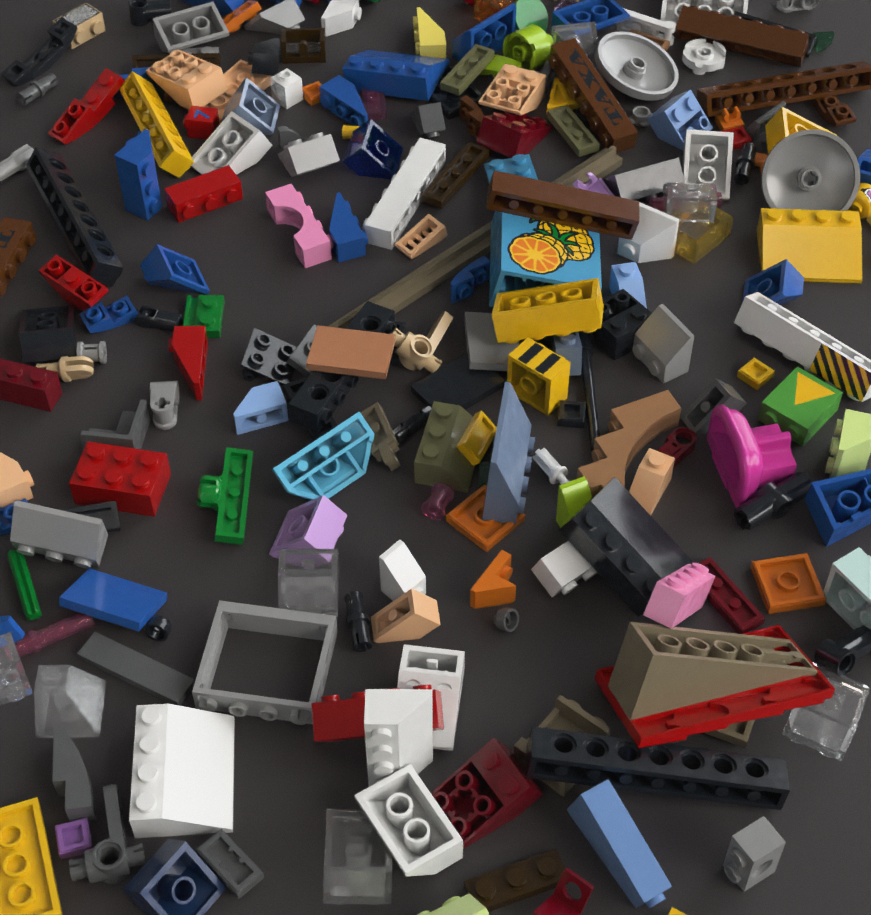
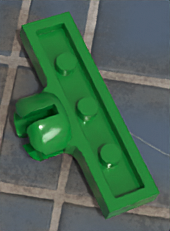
(228, 495)

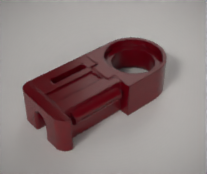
(674, 448)

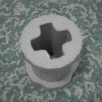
(96, 352)

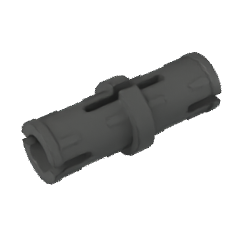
(37, 89)

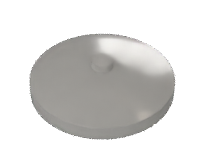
(636, 66)
(811, 172)

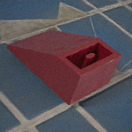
(512, 133)
(486, 792)

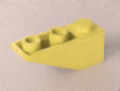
(428, 36)

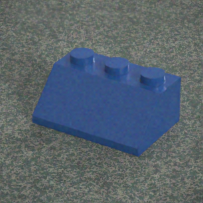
(602, 12)
(487, 33)
(139, 177)

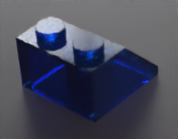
(372, 152)

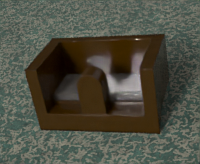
(303, 45)

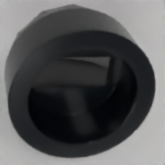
(155, 633)

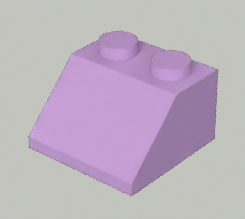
(310, 526)

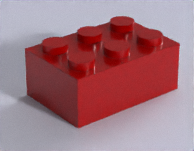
(121, 475)

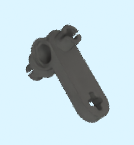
(93, 863)

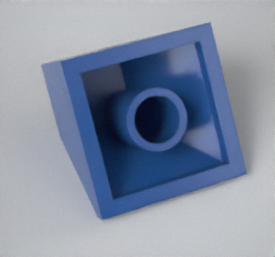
(173, 271)
(777, 283)

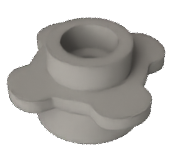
(640, 116)

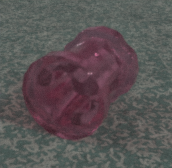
(437, 501)

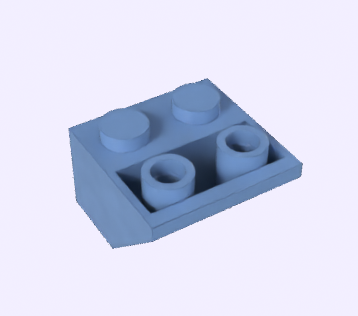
(676, 117)

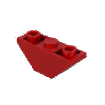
(72, 284)

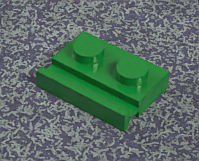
(207, 312)

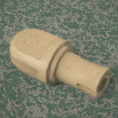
(71, 367)

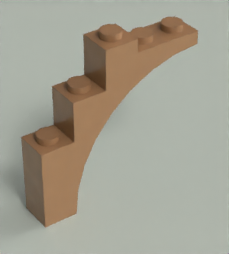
(630, 430)

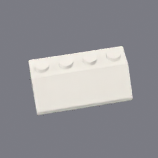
(397, 731)

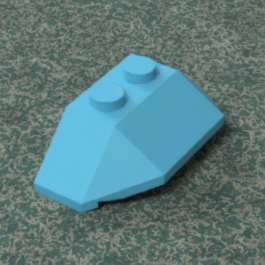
(329, 461)

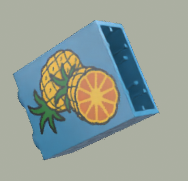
(539, 254)

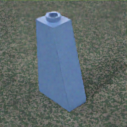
(619, 844)

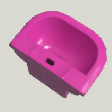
(748, 455)

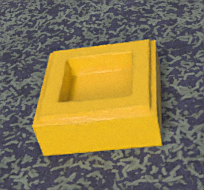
(755, 373)

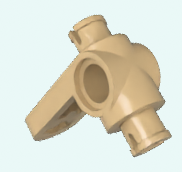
(418, 350)

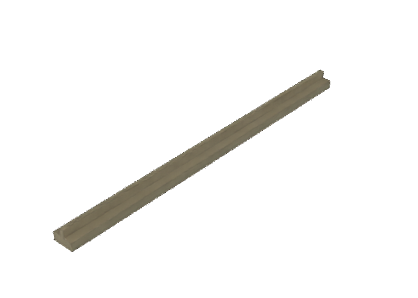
(470, 248)

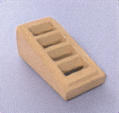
(426, 224)

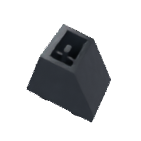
(620, 322)

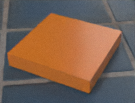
(468, 520)
(788, 583)

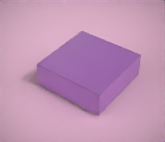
(73, 838)

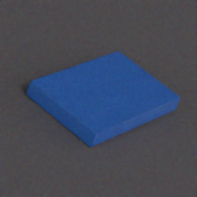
(113, 599)

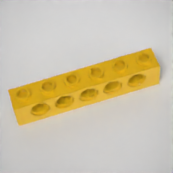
(152, 115)

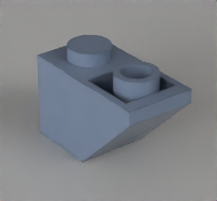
(570, 349)

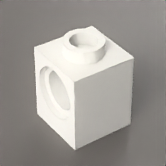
(287, 88)

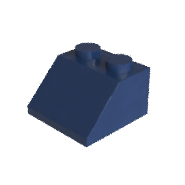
(175, 882)

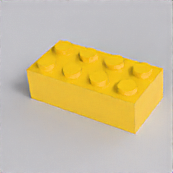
(548, 311)

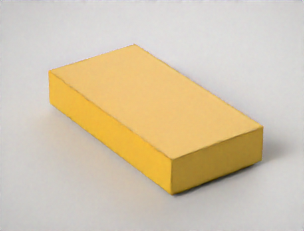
(477, 438)

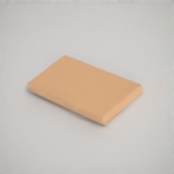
(233, 79)

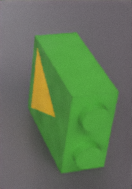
(800, 405)

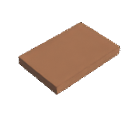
(351, 352)

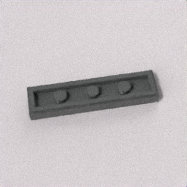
(136, 669)

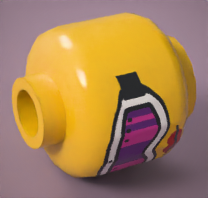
(862, 201)

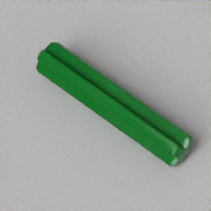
(24, 585)

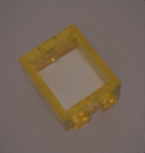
(699, 238)

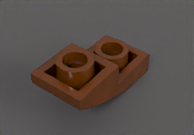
(833, 111)
(472, 114)

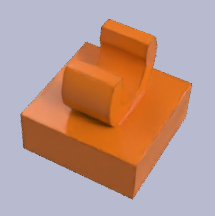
(729, 120)

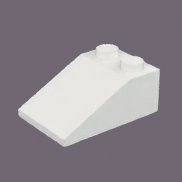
(231, 144)
(708, 159)

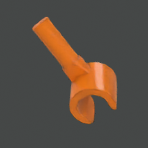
(760, 159)

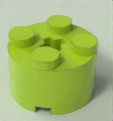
(529, 46)

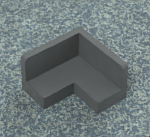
(129, 432)

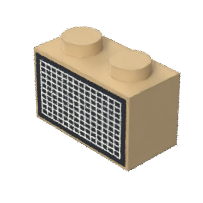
(88, 21)

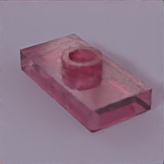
(374, 104)

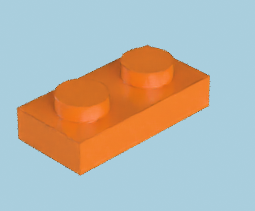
(243, 13)

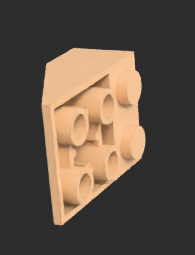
(188, 79)
(515, 90)

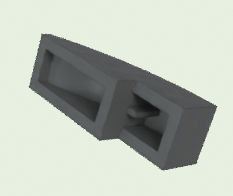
(71, 778)

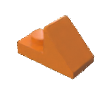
(493, 585)

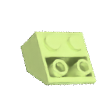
(852, 445)

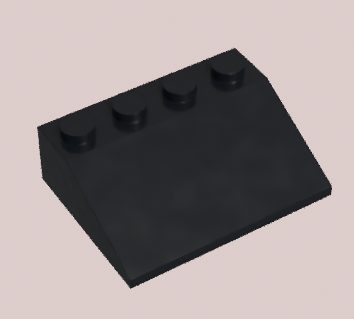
(624, 544)

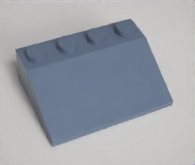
(509, 461)

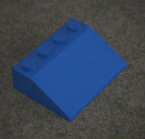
(395, 73)

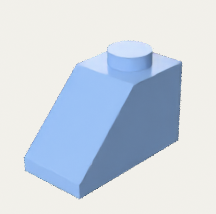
(629, 278)
(261, 408)

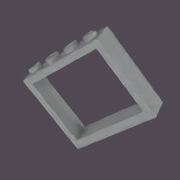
(269, 621)

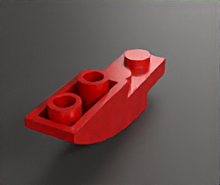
(88, 112)

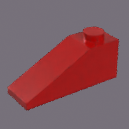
(190, 355)

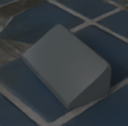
(757, 128)

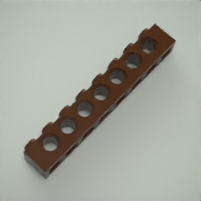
(786, 88)

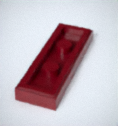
(731, 601)

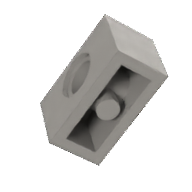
(753, 854)

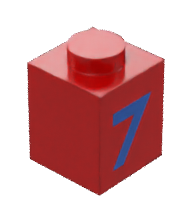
(201, 122)

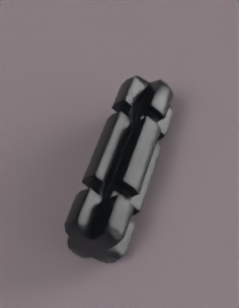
(412, 424)

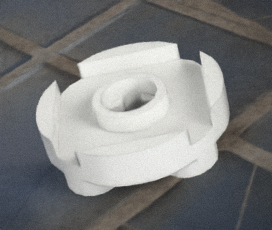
(704, 56)

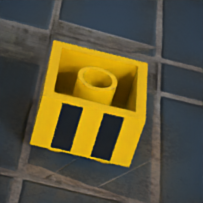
(538, 375)

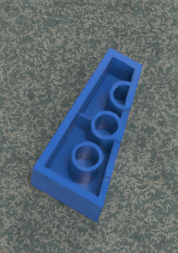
(840, 505)

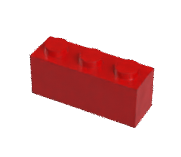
(203, 193)

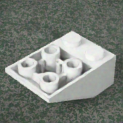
(445, 673)

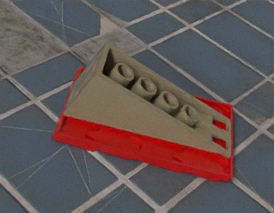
(705, 680)

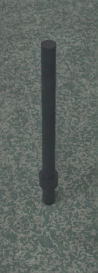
(589, 388)

